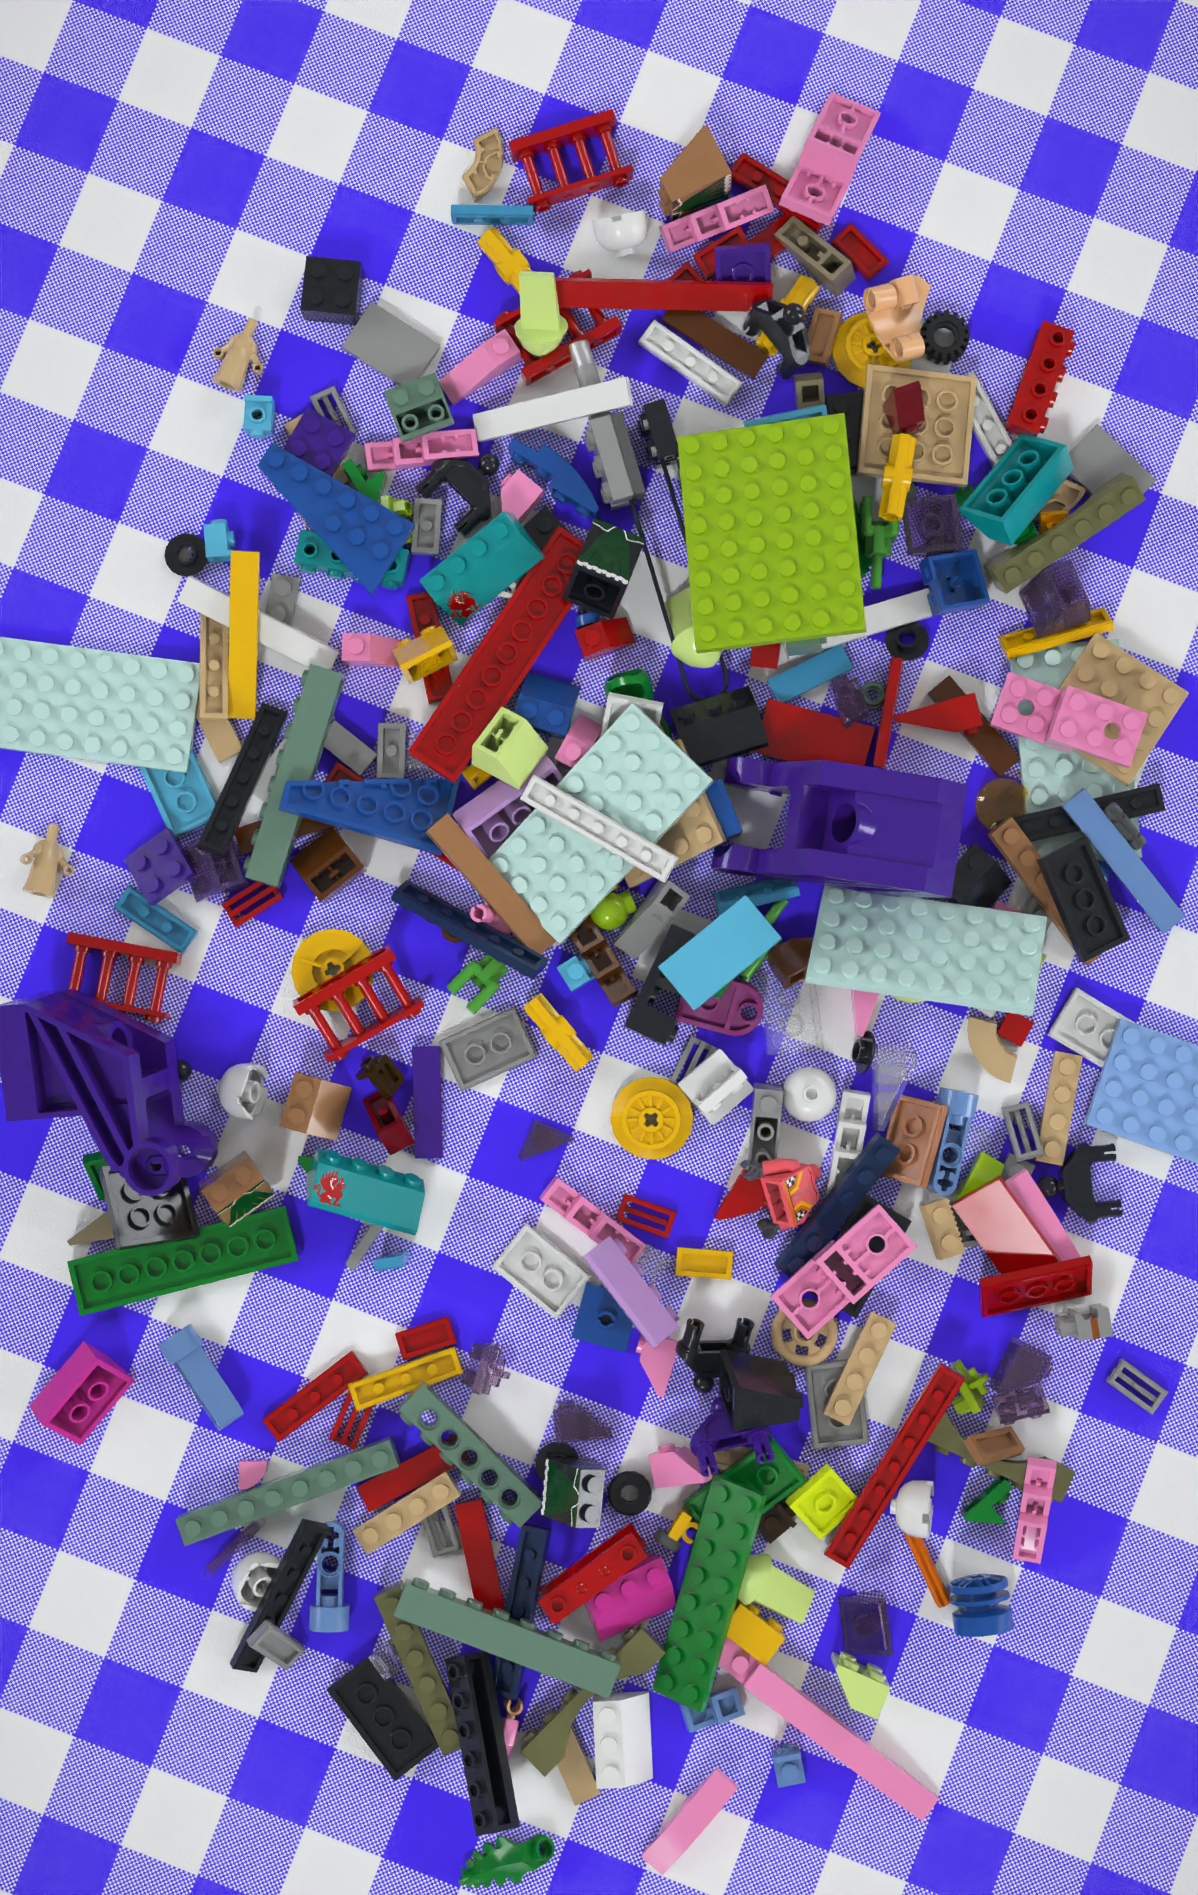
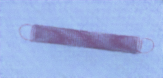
(232, 1549)

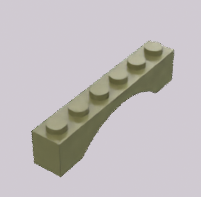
(1100, 510)
(949, 1440)
(421, 1669)
(548, 1743)

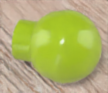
(613, 911)

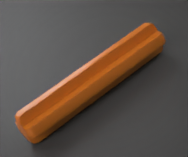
(928, 1570)

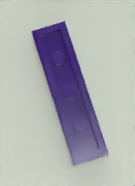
(427, 1102)

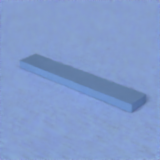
(1123, 860)

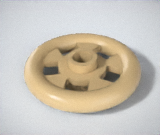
(787, 1349)

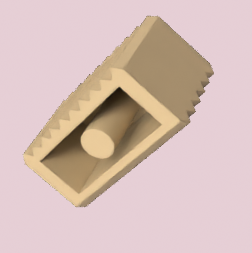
(942, 1228)

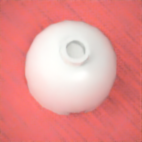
(622, 232)
(243, 1091)
(809, 1094)
(914, 1508)
(253, 1577)

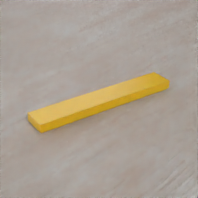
(243, 634)

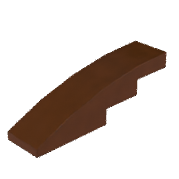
(603, 963)

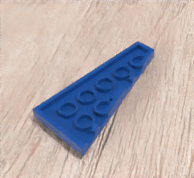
(349, 523)
(380, 808)

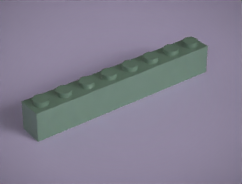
(297, 762)
(288, 1491)
(507, 1637)

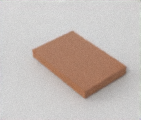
(916, 1132)

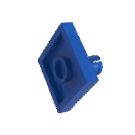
(602, 1320)

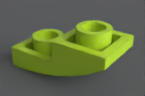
(982, 1171)

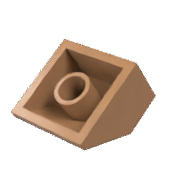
(315, 1106)

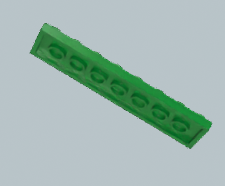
(161, 1269)
(709, 1592)

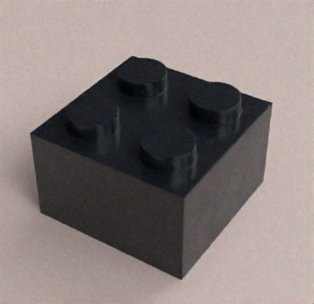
(332, 290)

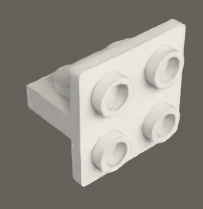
(716, 1086)

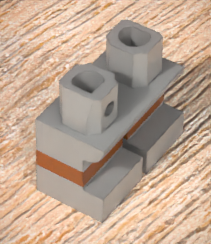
(1085, 1326)

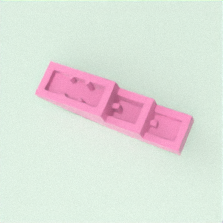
(716, 218)
(421, 450)
(1042, 1214)
(588, 1217)
(1034, 1509)
(689, 1821)

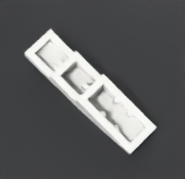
(848, 1133)

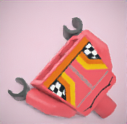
(788, 1191)

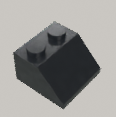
(978, 879)

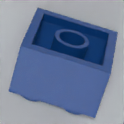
(547, 704)

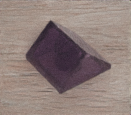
(543, 1138)
(866, 1623)

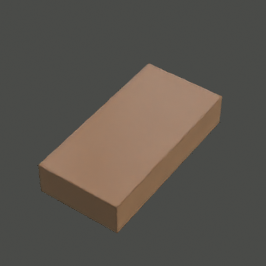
(822, 335)
(994, 1445)

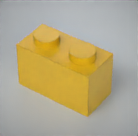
(755, 1633)

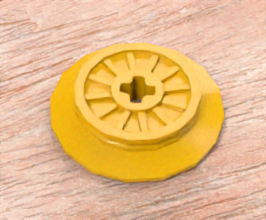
(853, 353)
(316, 955)
(673, 1118)

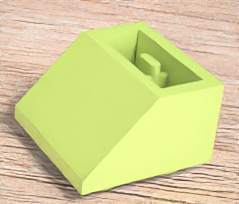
(508, 748)
(863, 1685)

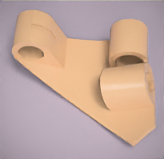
(897, 315)

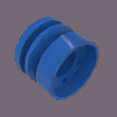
(980, 1611)

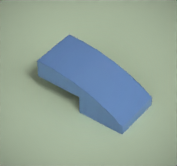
(721, 1708)

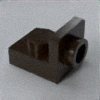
(382, 1074)
(776, 1521)

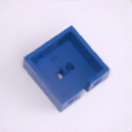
(965, 581)

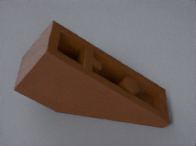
(790, 960)

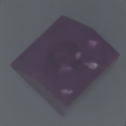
(932, 526)
(1020, 1367)

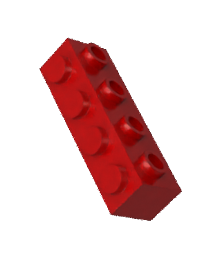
(1039, 379)

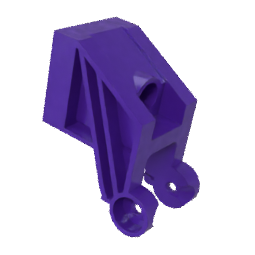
(853, 827)
(91, 1061)

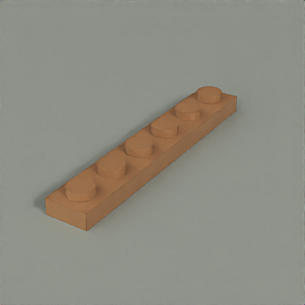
(1023, 859)

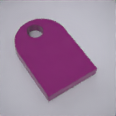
(725, 1014)

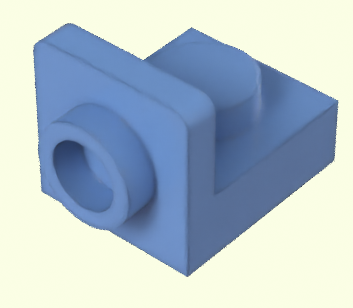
(788, 1765)

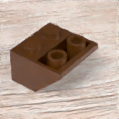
(328, 865)

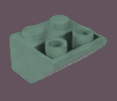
(418, 407)

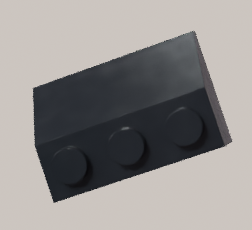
(720, 726)

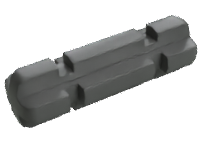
(1124, 826)

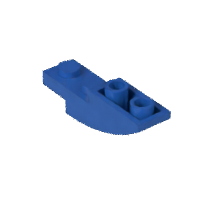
(565, 483)

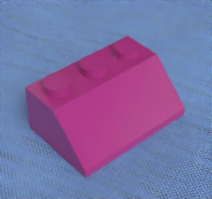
(81, 1393)
(631, 1598)

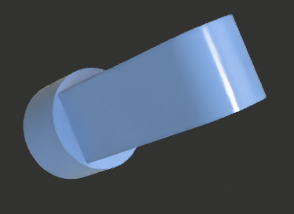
(960, 1111)
(201, 1376)
(329, 1611)

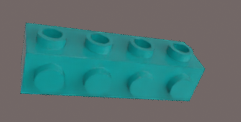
(315, 556)

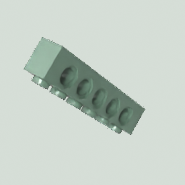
(513, 1511)

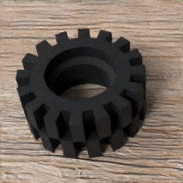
(956, 326)

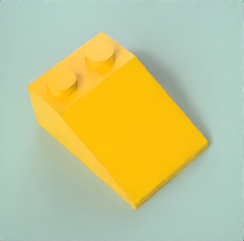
(425, 654)

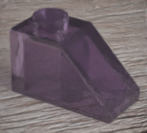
(578, 1423)

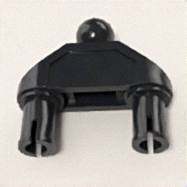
(784, 329)
(468, 483)
(1076, 1183)
(704, 1355)

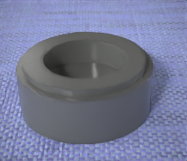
(662, 1537)

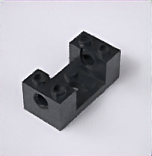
(647, 1020)

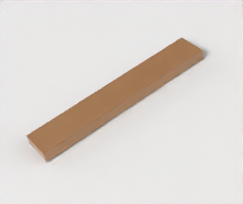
(490, 884)

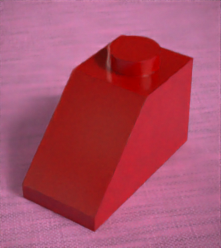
(604, 637)
(743, 1198)

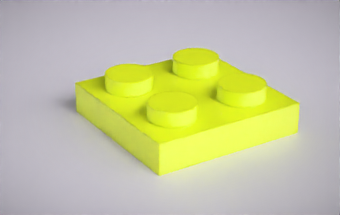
(822, 1501)

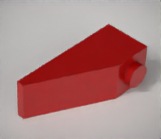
(950, 715)

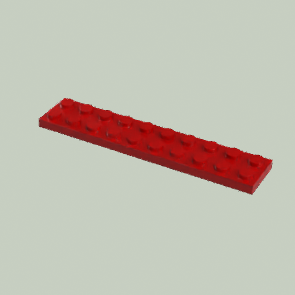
(500, 660)

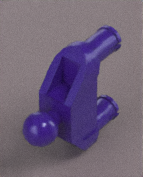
(717, 1435)

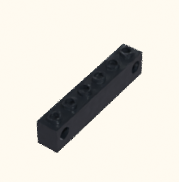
(482, 1743)

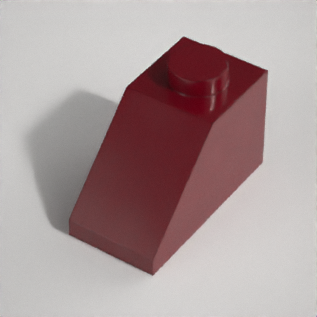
(905, 409)
(388, 1123)

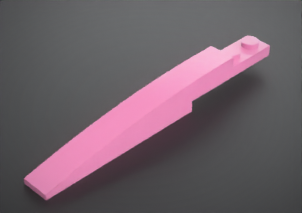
(827, 1730)

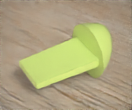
(540, 323)
(683, 646)
(774, 1589)

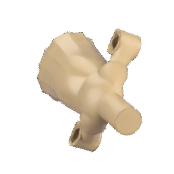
(235, 363)
(43, 872)

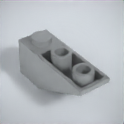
(651, 918)
(765, 1122)

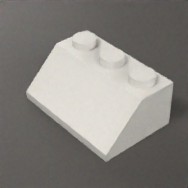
(622, 1739)

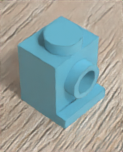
(260, 405)
(218, 541)
(575, 972)

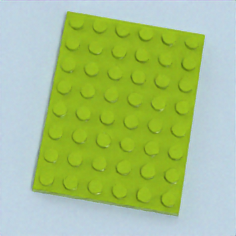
(771, 534)

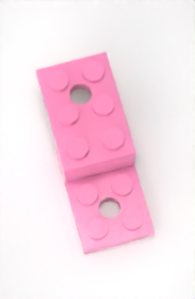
(829, 158)
(1068, 719)
(843, 1271)

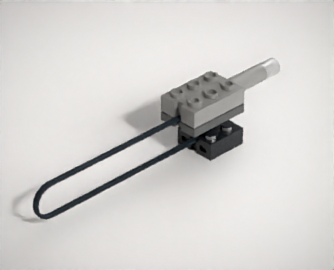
(619, 469)

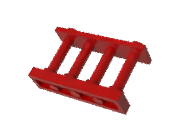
(575, 134)
(536, 368)
(137, 956)
(334, 989)
(592, 1573)

